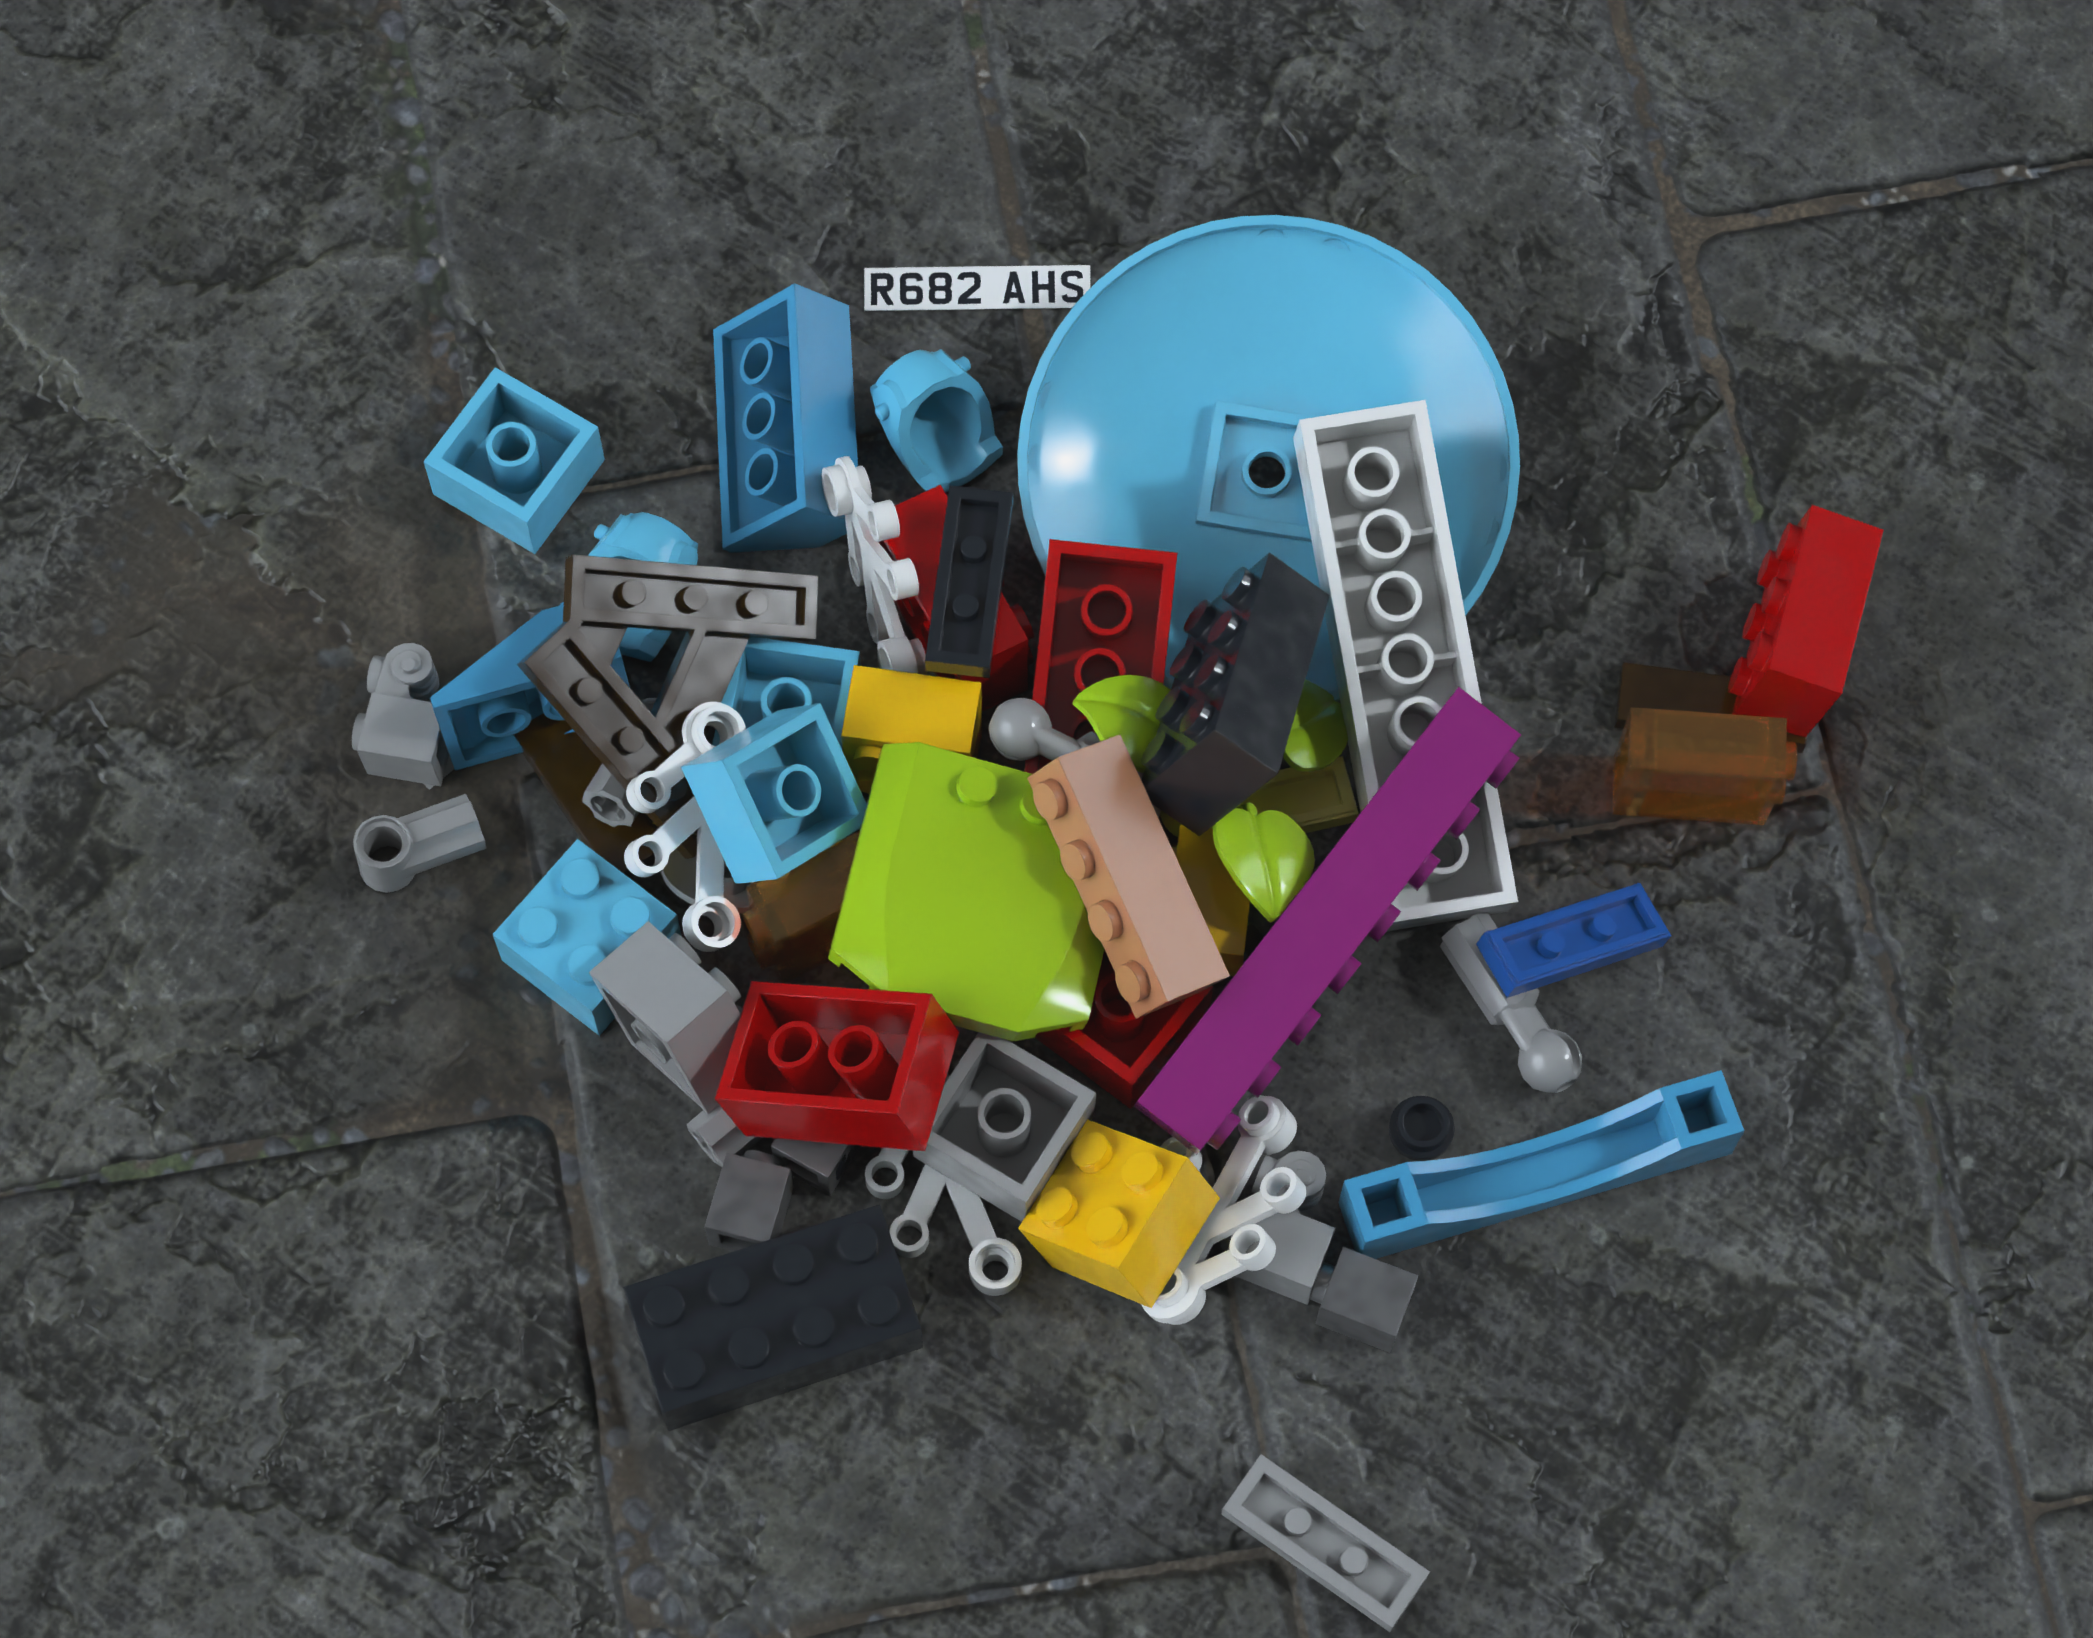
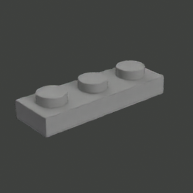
(1325, 1543)

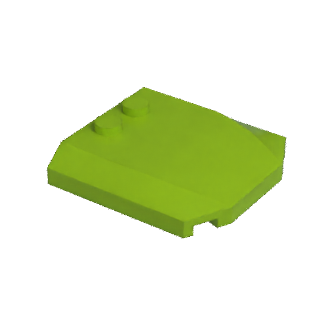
(966, 897)

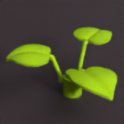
(1261, 851)

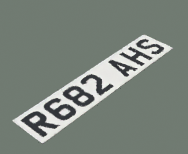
(974, 287)

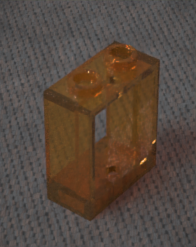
(1702, 766)
(798, 913)

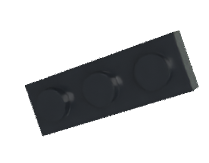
(969, 582)

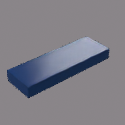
(1573, 940)

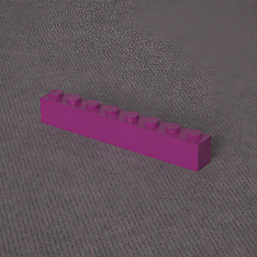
(1327, 922)

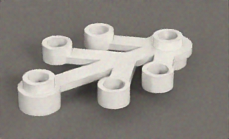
(867, 523)
(688, 819)
(1264, 1130)
(969, 1208)

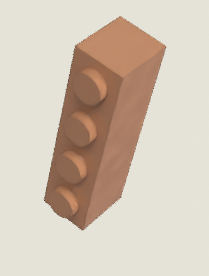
(1127, 876)

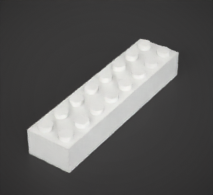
(1398, 628)

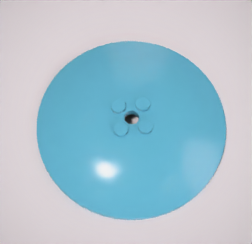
(1210, 359)

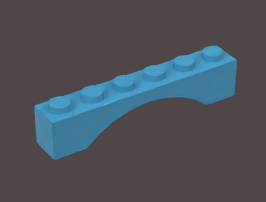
(1456, 1195)

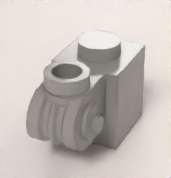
(400, 728)
(1299, 1240)

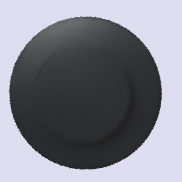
(1421, 1128)

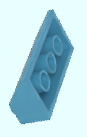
(783, 419)

